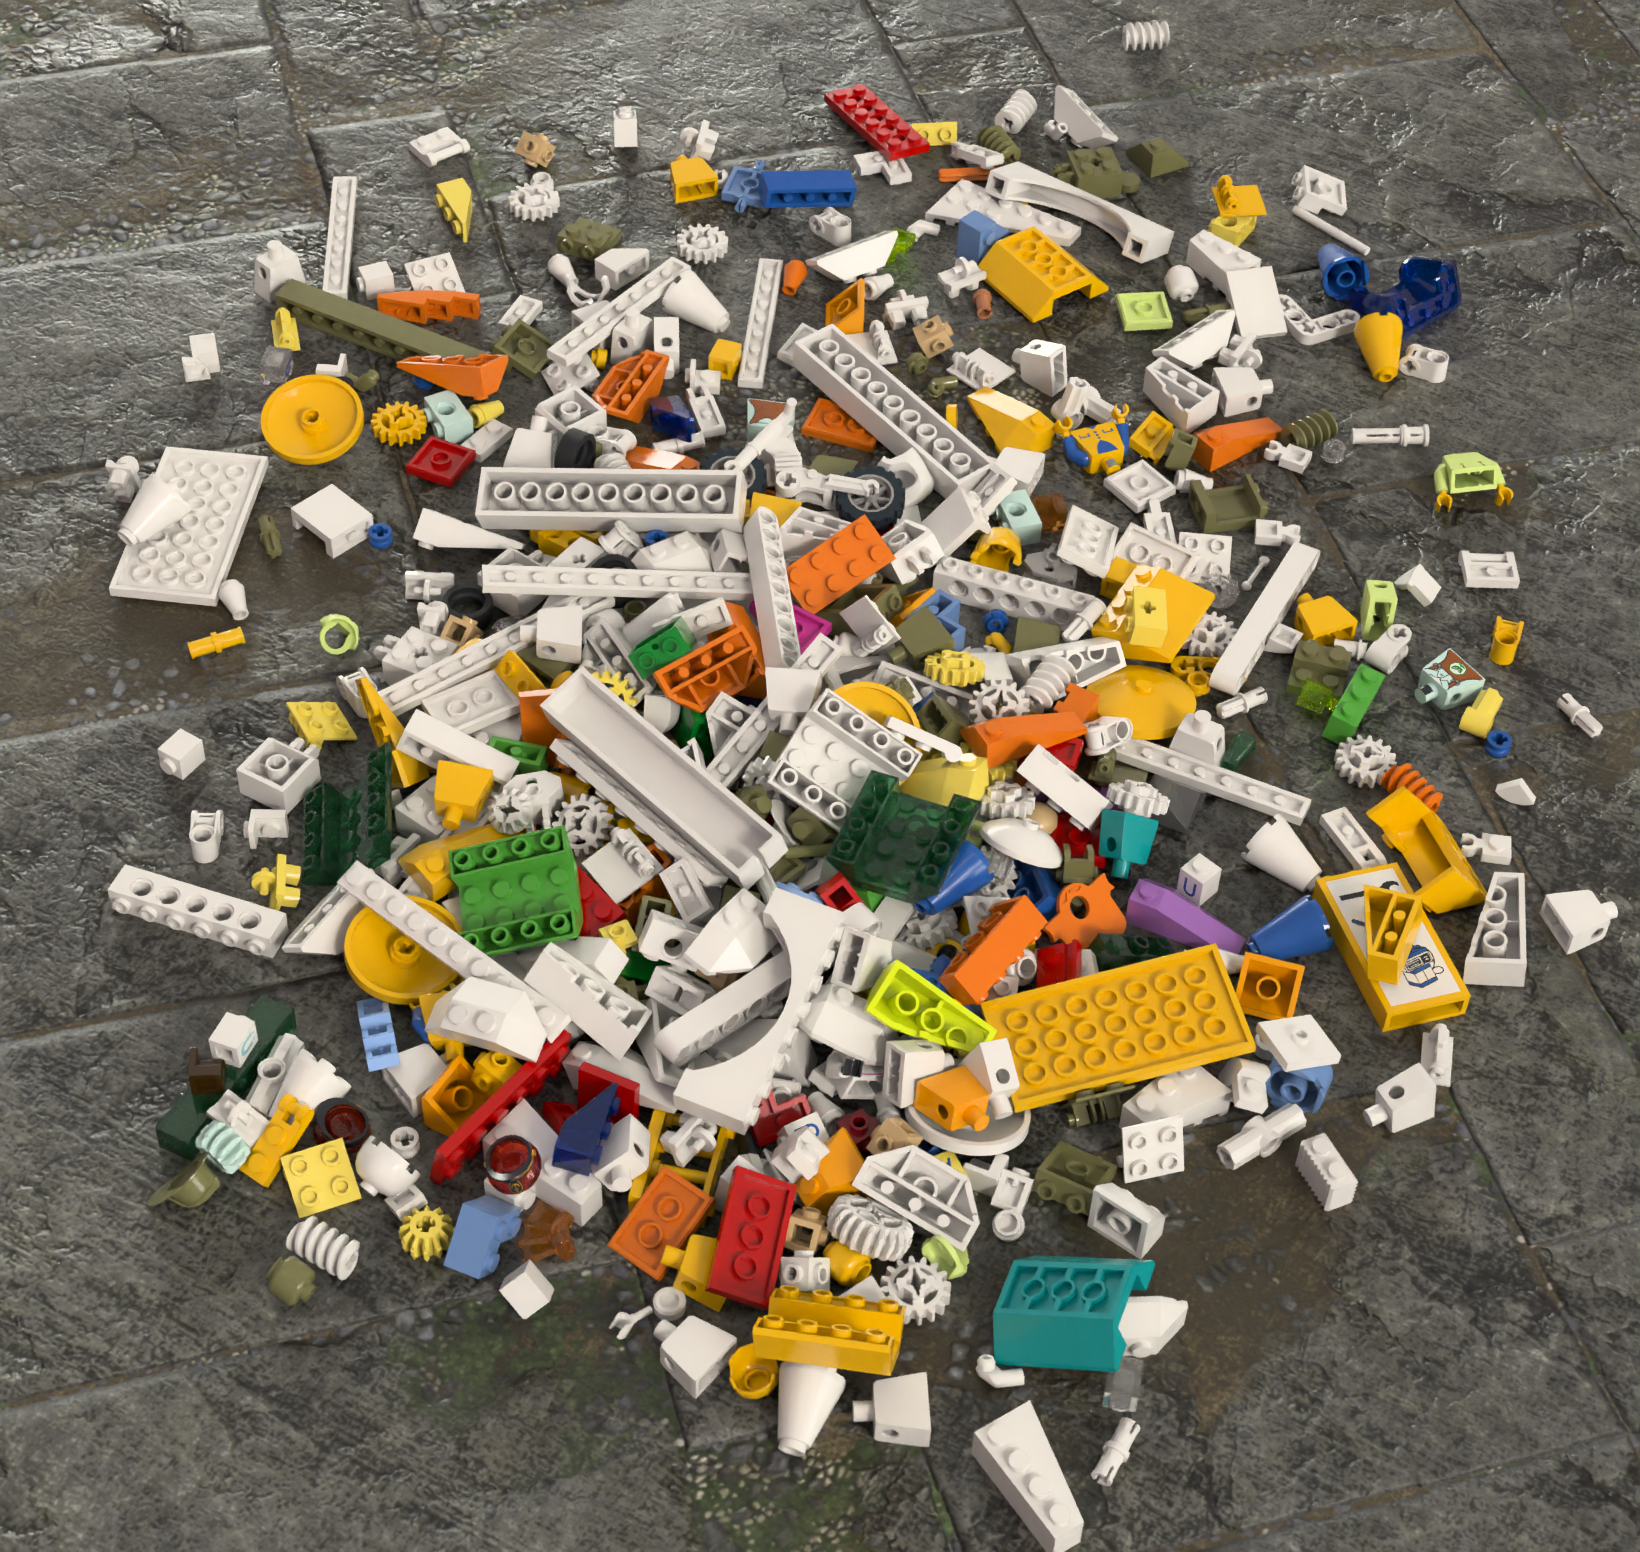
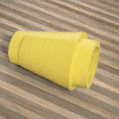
(484, 412)

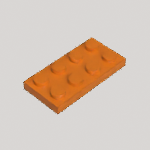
(837, 565)

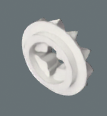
(515, 821)

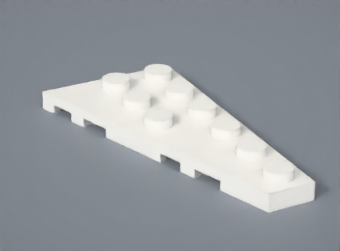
(1008, 213)

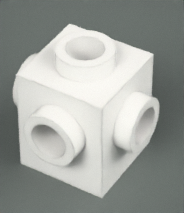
(805, 1271)

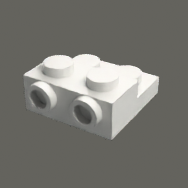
(1319, 191)

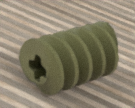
(999, 141)
(1310, 430)

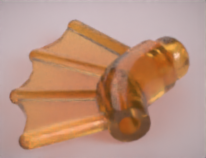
(547, 1234)

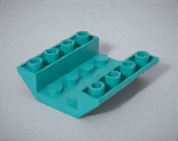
(1066, 1311)

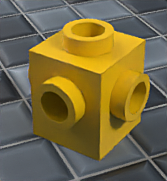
(493, 1070)

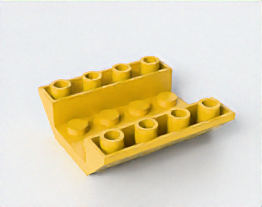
(1034, 271)
(830, 1330)

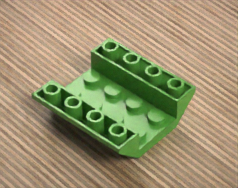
(518, 891)

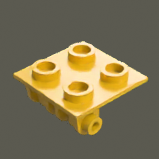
(1237, 199)

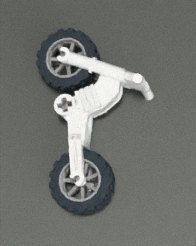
(778, 448)

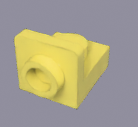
(621, 934)

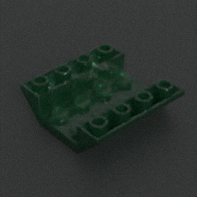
(349, 823)
(900, 841)

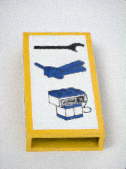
(1429, 982)

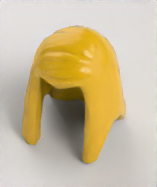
(997, 549)

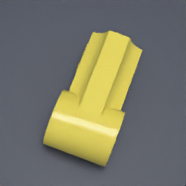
(1480, 717)

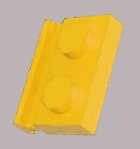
(1152, 437)

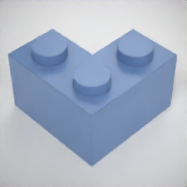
(977, 236)
(947, 611)
(478, 1234)

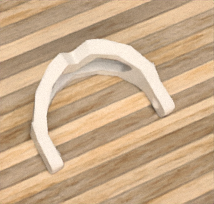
(572, 288)

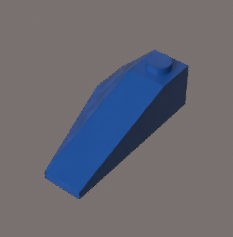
(1038, 886)

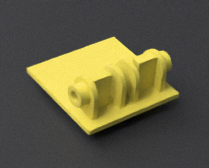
(319, 722)
(320, 1178)

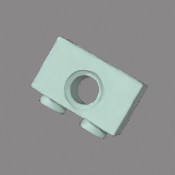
(448, 417)
(1020, 516)

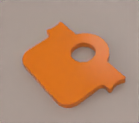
(1100, 917)

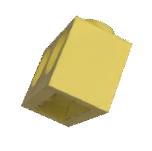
(1232, 229)

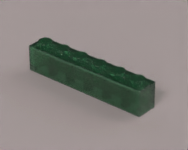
(188, 1116)

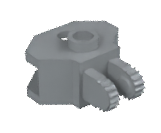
(1050, 568)

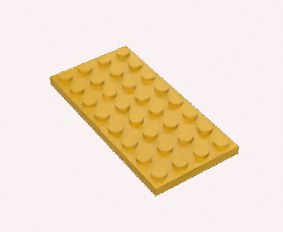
(1120, 1026)

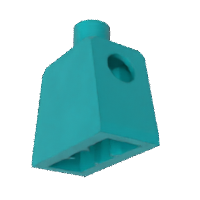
(1125, 840)

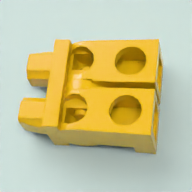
(556, 541)

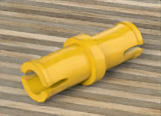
(216, 642)

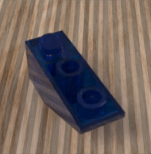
(671, 417)
(582, 1133)

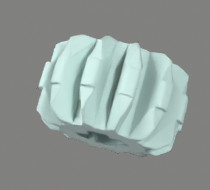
(223, 1146)

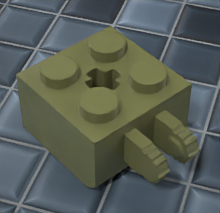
(1092, 171)

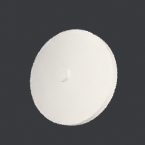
(995, 1139)

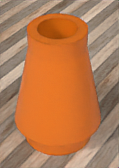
(794, 274)

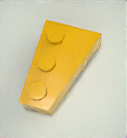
(1390, 931)

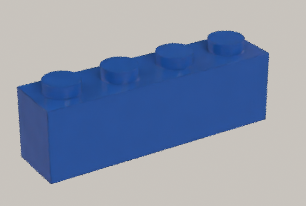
(806, 188)

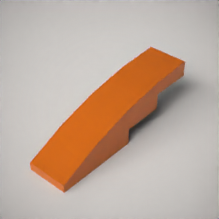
(425, 304)

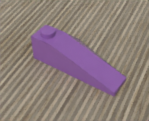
(1178, 918)

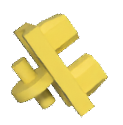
(276, 883)

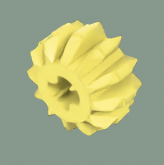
(426, 1233)

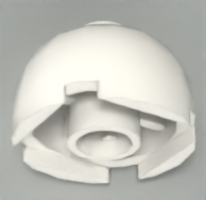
(383, 1169)

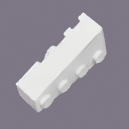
(1090, 657)
(1499, 942)
(588, 999)

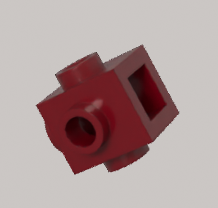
(860, 1128)

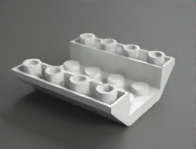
(834, 755)

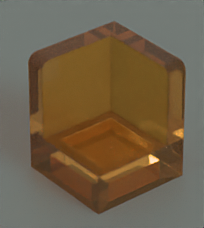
(1051, 511)

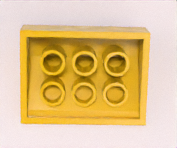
(1185, 608)

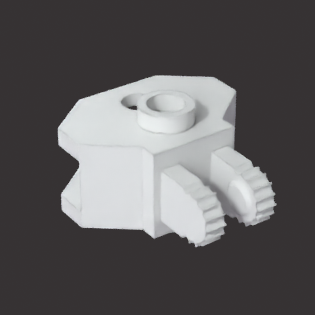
(545, 796)

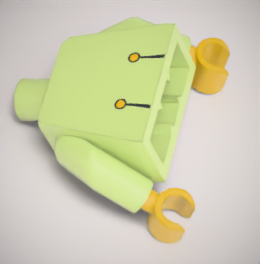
(1468, 473)

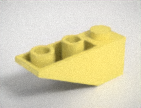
(456, 203)

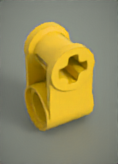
(1505, 640)

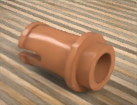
(982, 300)

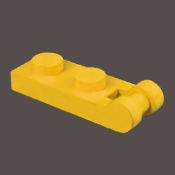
(277, 1140)

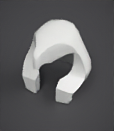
(913, 474)

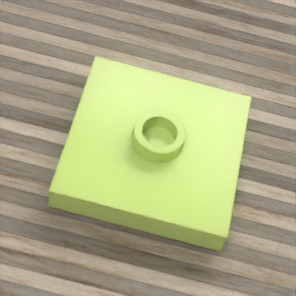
(1144, 311)

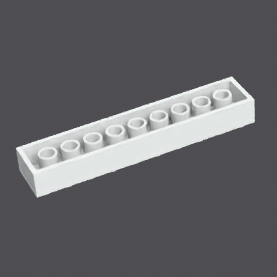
(889, 409)
(600, 497)

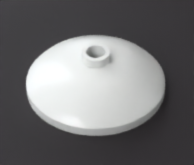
(1022, 841)

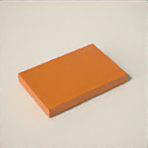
(833, 424)
(534, 723)
(663, 1215)

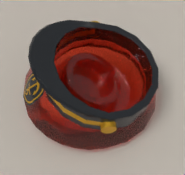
(341, 1119)
(512, 1164)

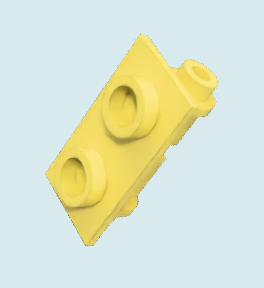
(937, 132)
(285, 330)

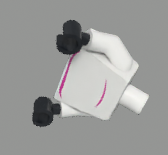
(853, 1077)

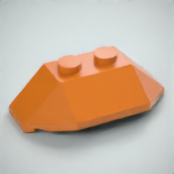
(631, 384)
(707, 671)

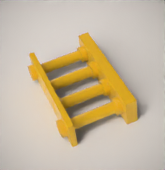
(658, 1126)

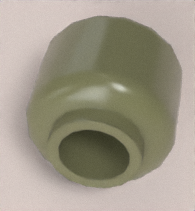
(291, 1280)

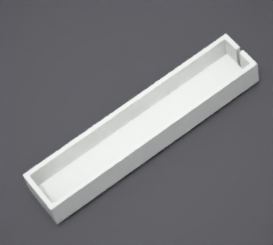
(664, 778)

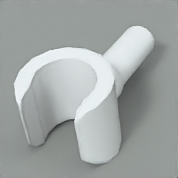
(625, 1321)

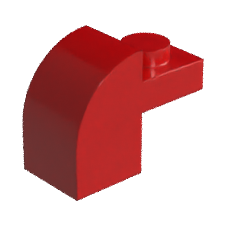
(838, 893)

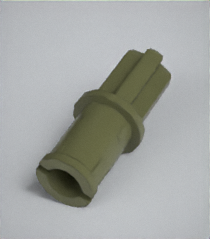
(1199, 314)
(270, 536)

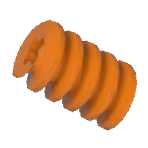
(1402, 775)

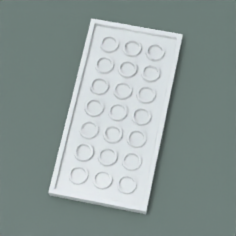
(195, 553)

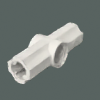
(273, 1072)
(1261, 1136)

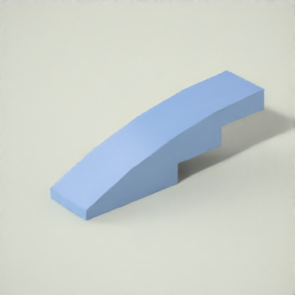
(377, 1034)

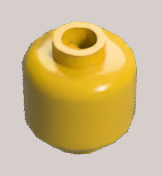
(847, 1265)

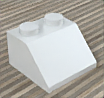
(1125, 1219)

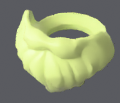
(345, 626)
(946, 1255)

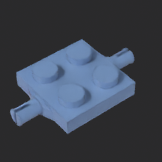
(743, 186)

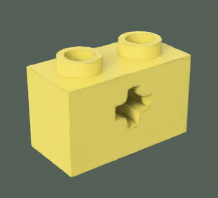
(1146, 616)

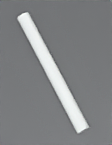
(1331, 230)

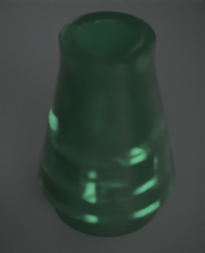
(1239, 750)

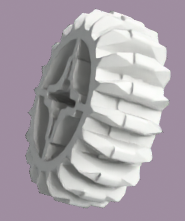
(869, 1227)

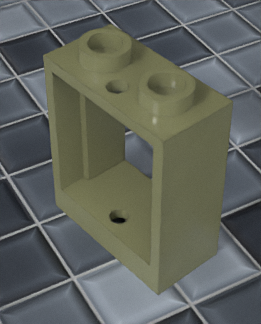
(883, 595)

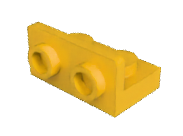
(517, 674)

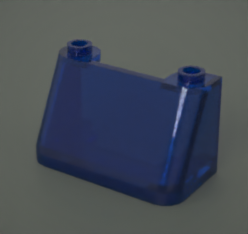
(1425, 293)

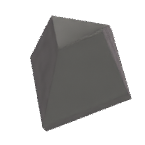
(1183, 804)

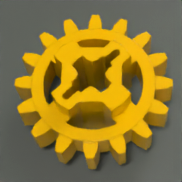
(398, 423)

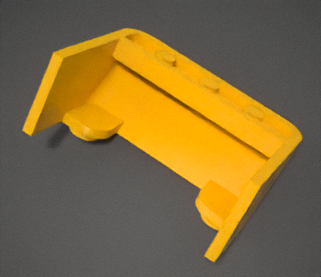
(1430, 851)

